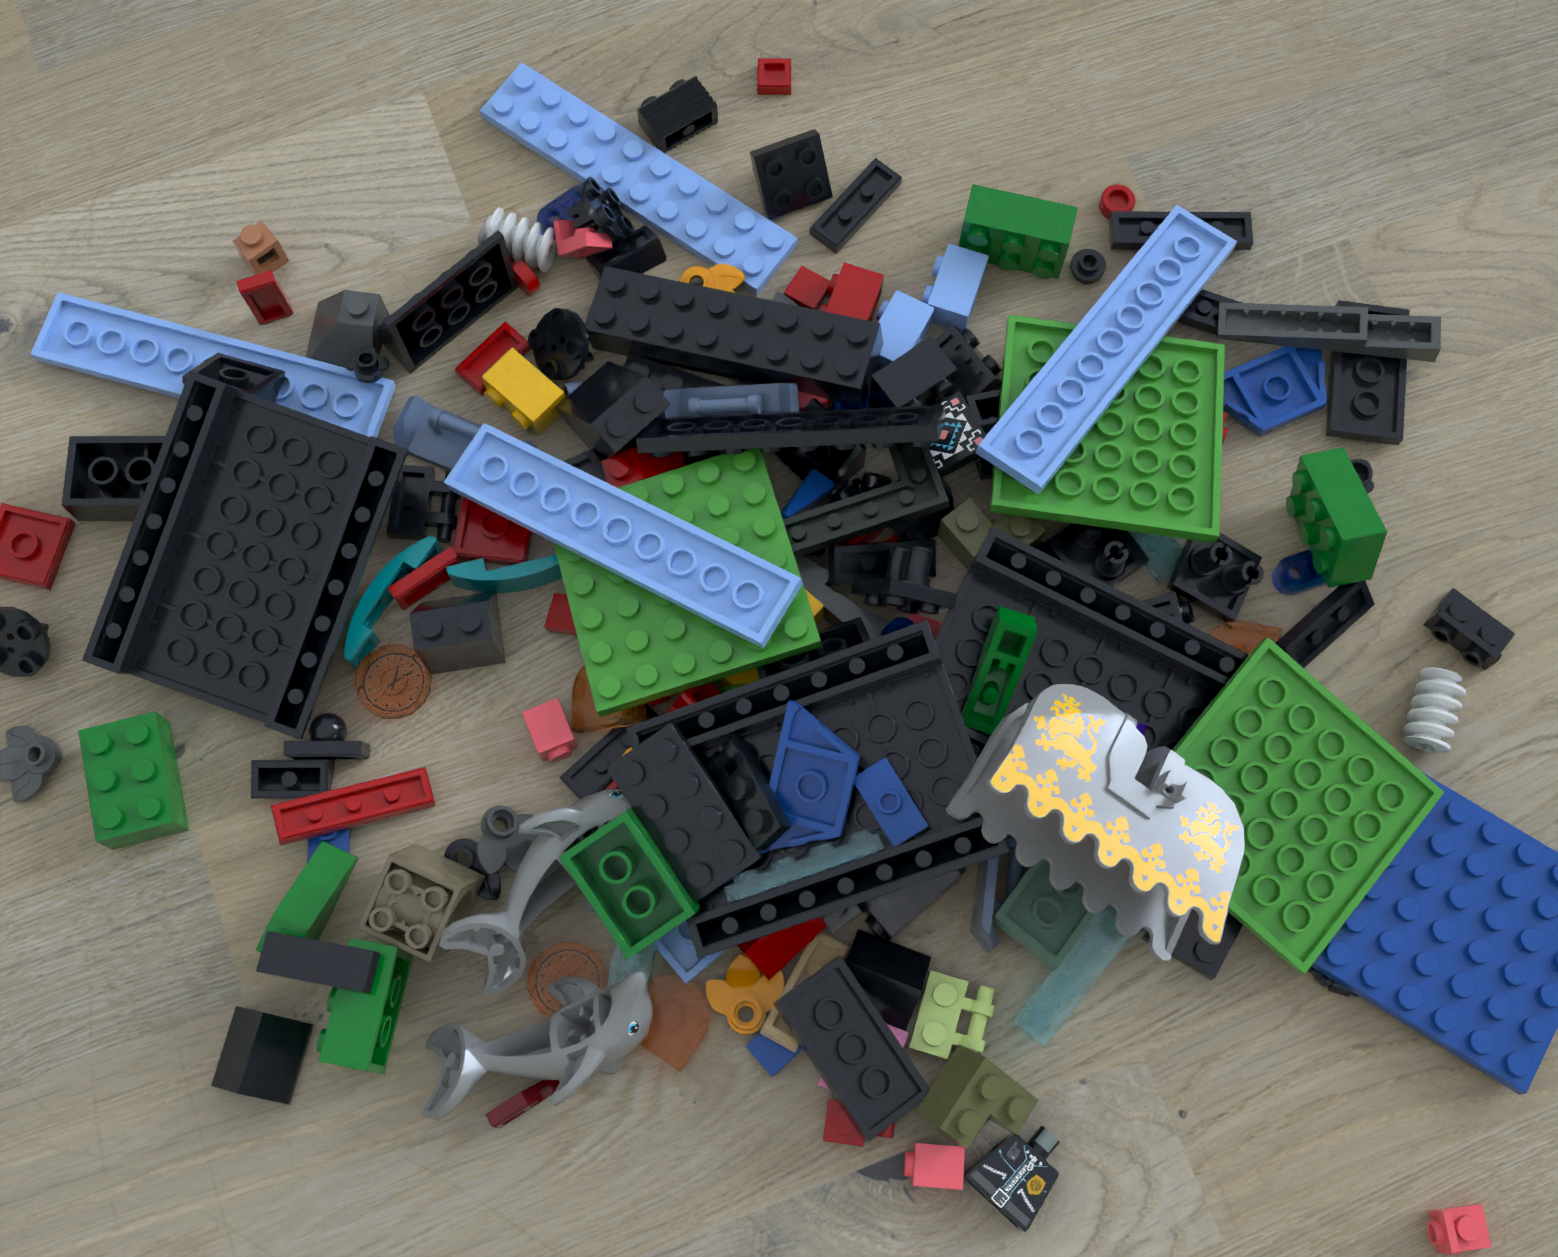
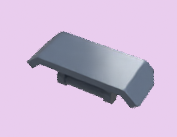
(731, 400)
(434, 433)
(985, 892)

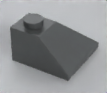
(345, 326)

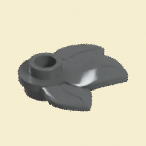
(22, 763)
(502, 847)

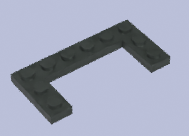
(913, 496)

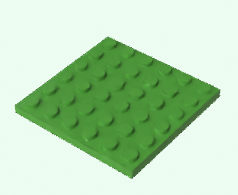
(1148, 457)
(650, 648)
(1315, 796)

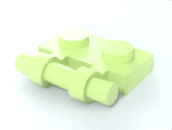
(940, 1013)

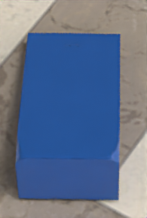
(808, 494)

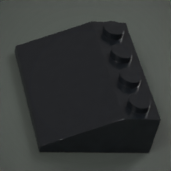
(449, 304)

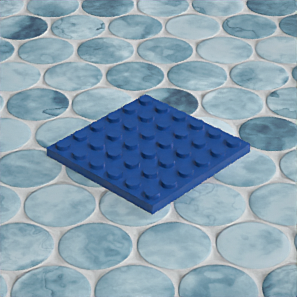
(1461, 940)

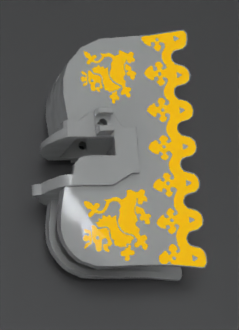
(1106, 813)

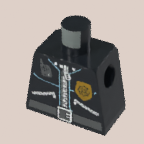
(1016, 1176)

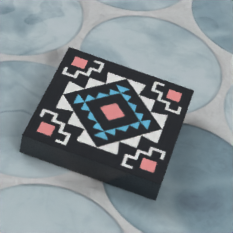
(958, 437)

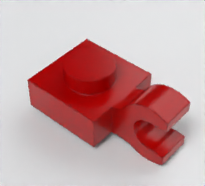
(841, 1129)

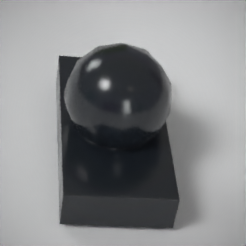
(327, 742)

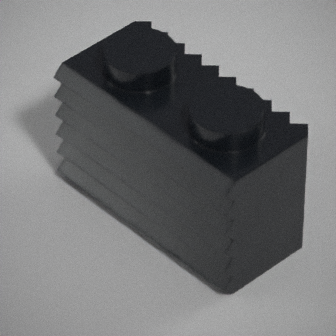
(677, 114)

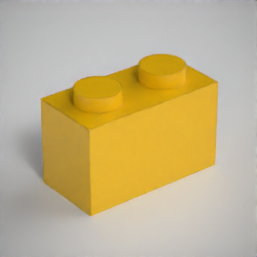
(522, 391)

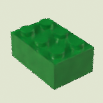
(1018, 231)
(1336, 517)
(133, 780)
(629, 883)
(364, 1023)

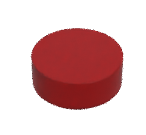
(1116, 198)
(526, 278)

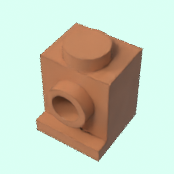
(257, 241)

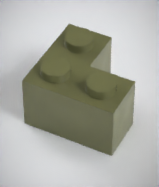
(967, 527)
(969, 1094)

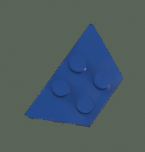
(1275, 388)
(811, 778)

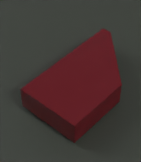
(521, 1103)

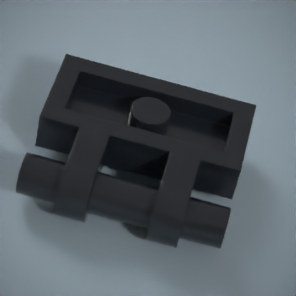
(412, 503)

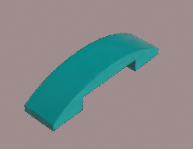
(513, 578)
(376, 598)

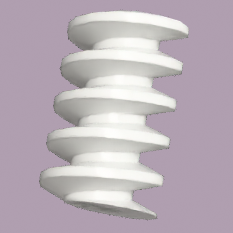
(521, 242)
(1432, 709)

